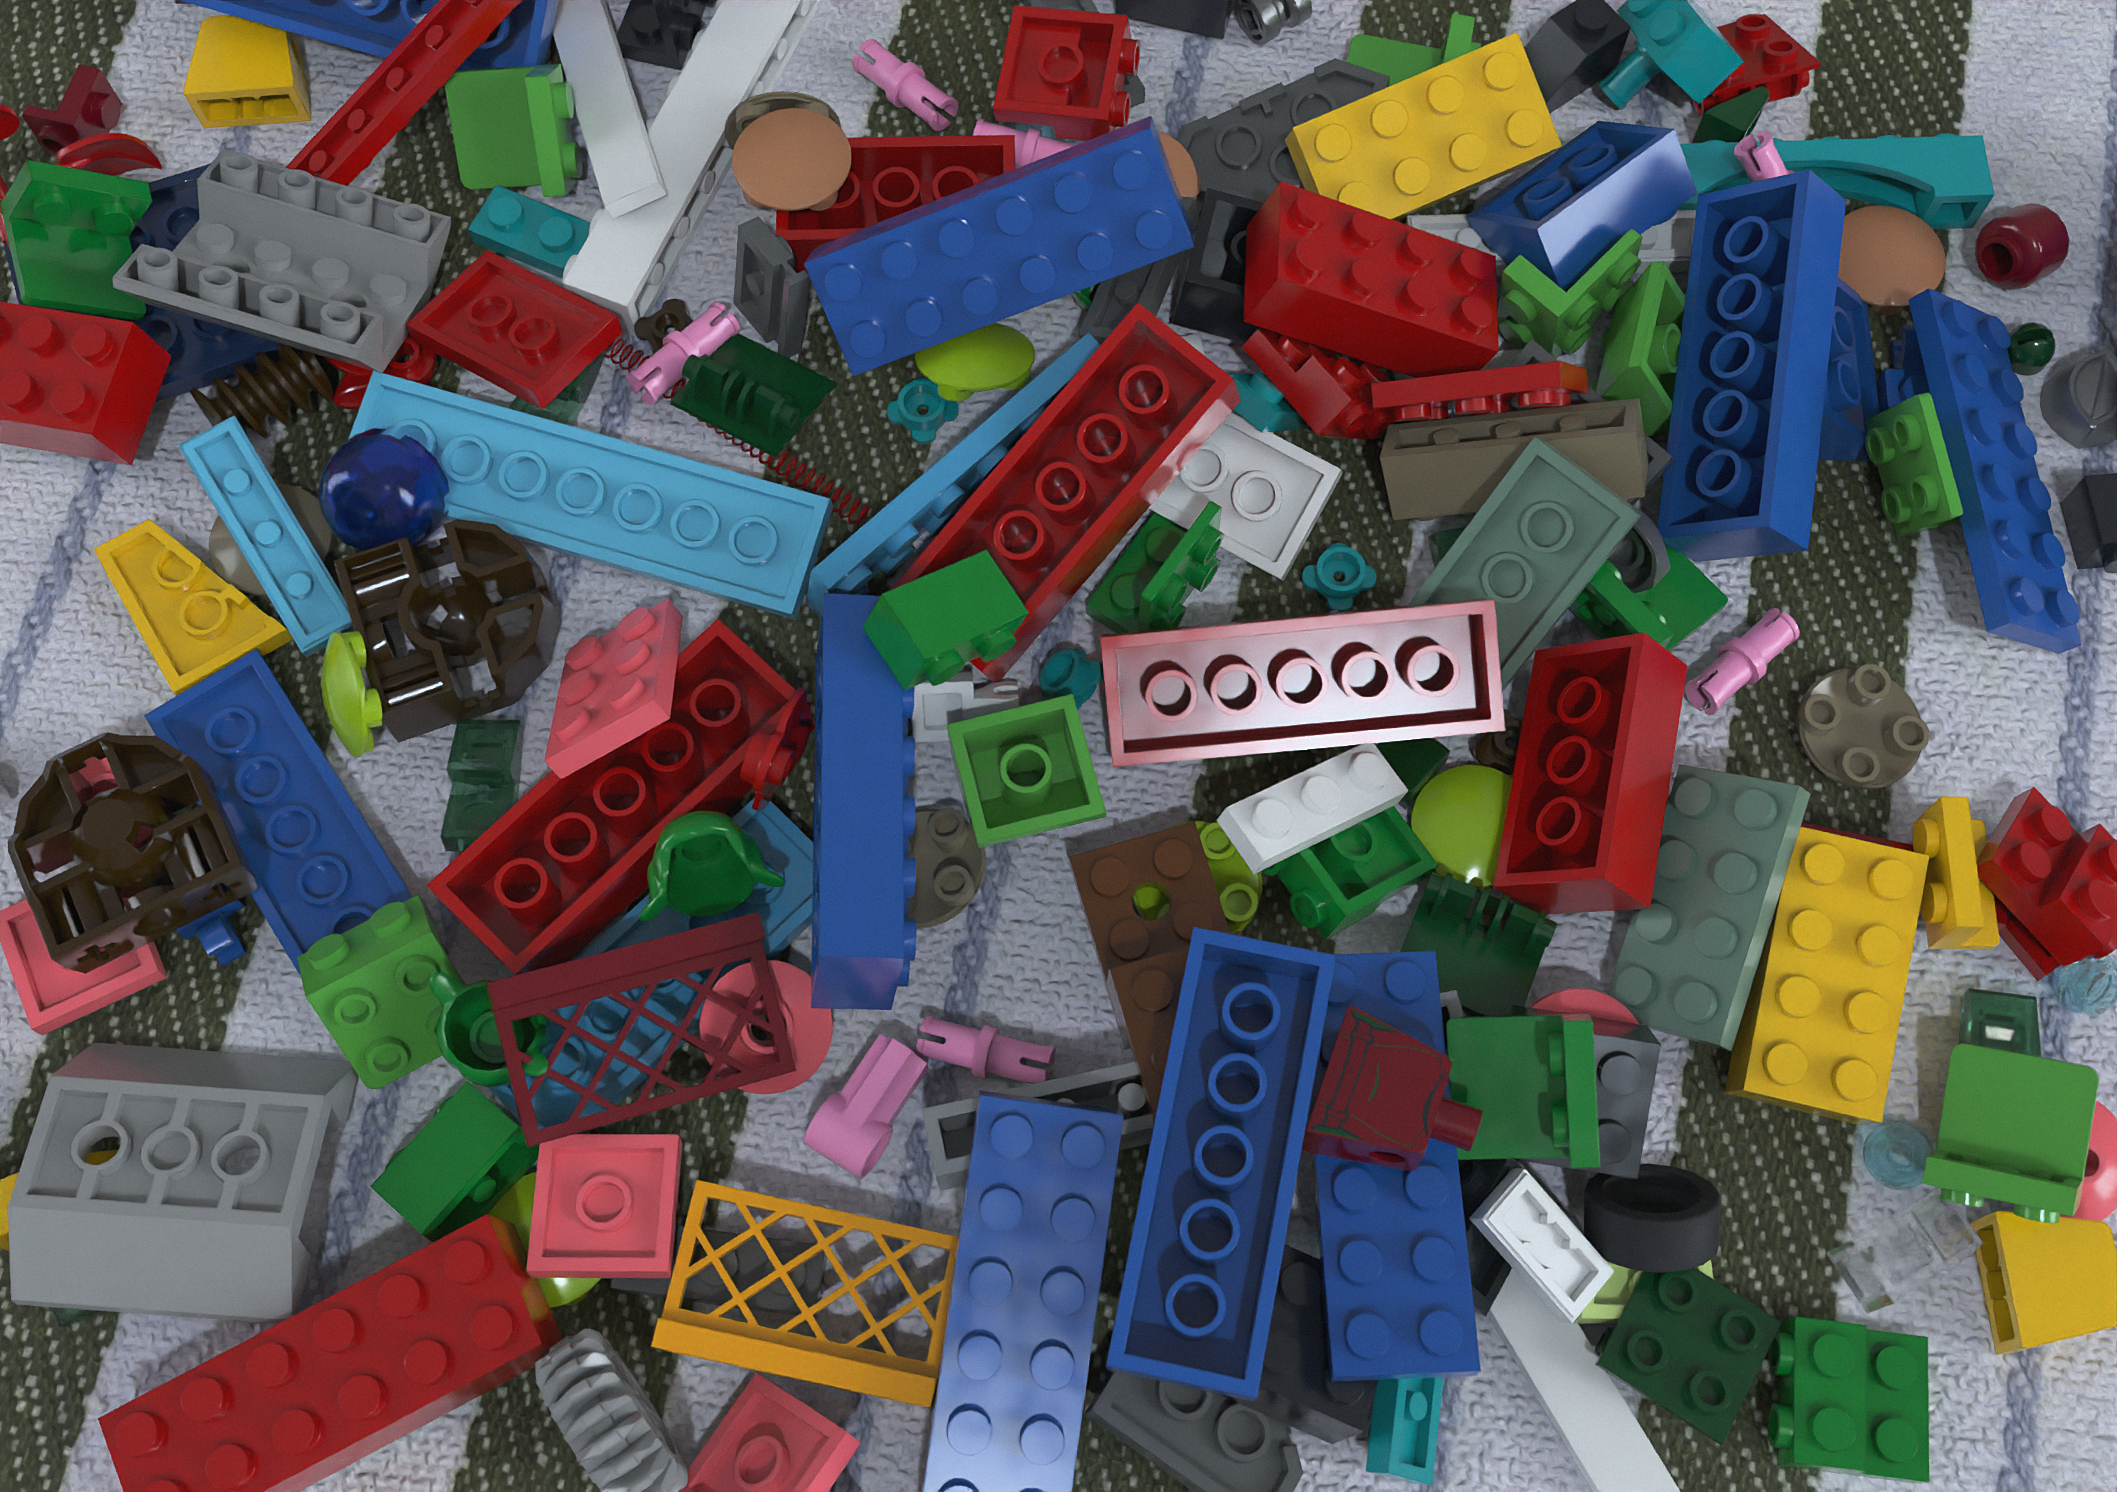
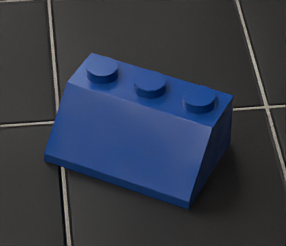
(1587, 199)
(1850, 381)

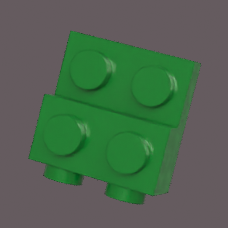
(1353, 872)
(1850, 1400)

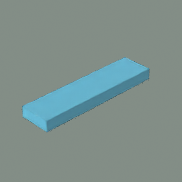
(268, 534)

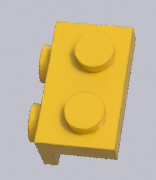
(1954, 899)

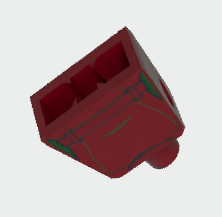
(1385, 1098)

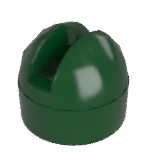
(2033, 355)

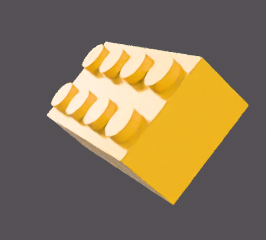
(1429, 134)
(1831, 980)

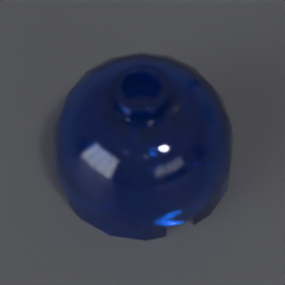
(382, 491)

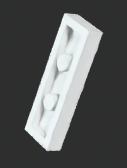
(1311, 806)

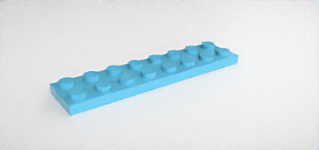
(610, 497)

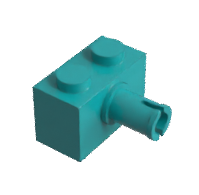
(1671, 40)

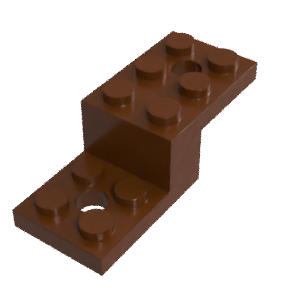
(1141, 957)

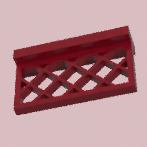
(628, 969)

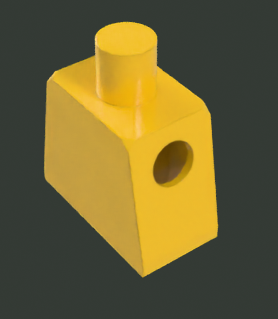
(246, 75)
(2046, 1279)

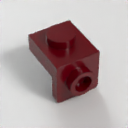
(85, 111)

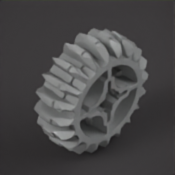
(608, 1417)

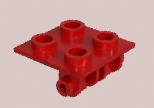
(1769, 59)

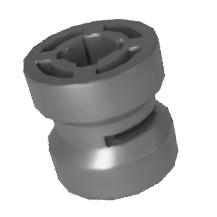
(1265, 18)

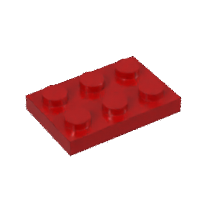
(514, 329)
(1481, 391)

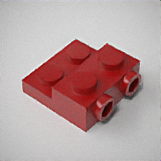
(1067, 71)
(1324, 390)
(2054, 878)

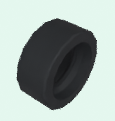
(1653, 1222)

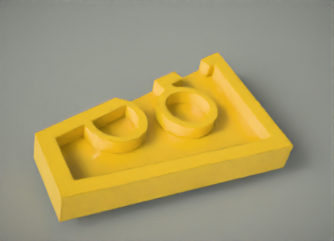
(184, 608)

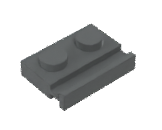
(769, 288)

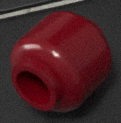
(2021, 246)

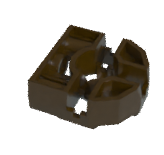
(514, 638)
(67, 823)

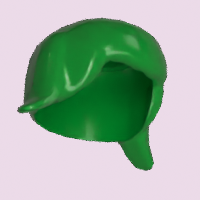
(704, 866)
(470, 1035)

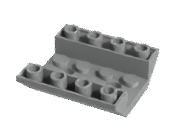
(296, 262)
(162, 1218)

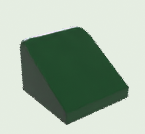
(1733, 118)
(1414, 763)

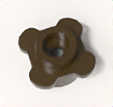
(652, 328)
(1494, 752)

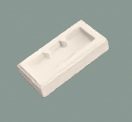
(1542, 1245)

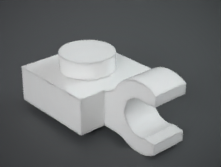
(956, 702)

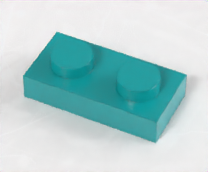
(528, 231)
(1265, 404)
(1405, 1429)

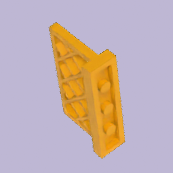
(794, 1354)

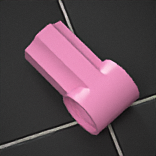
(857, 1123)

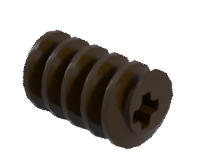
(268, 391)

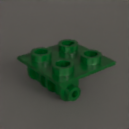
(751, 393)
(1480, 944)
(1688, 1347)

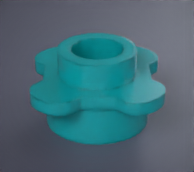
(922, 394)
(1342, 560)
(1070, 673)

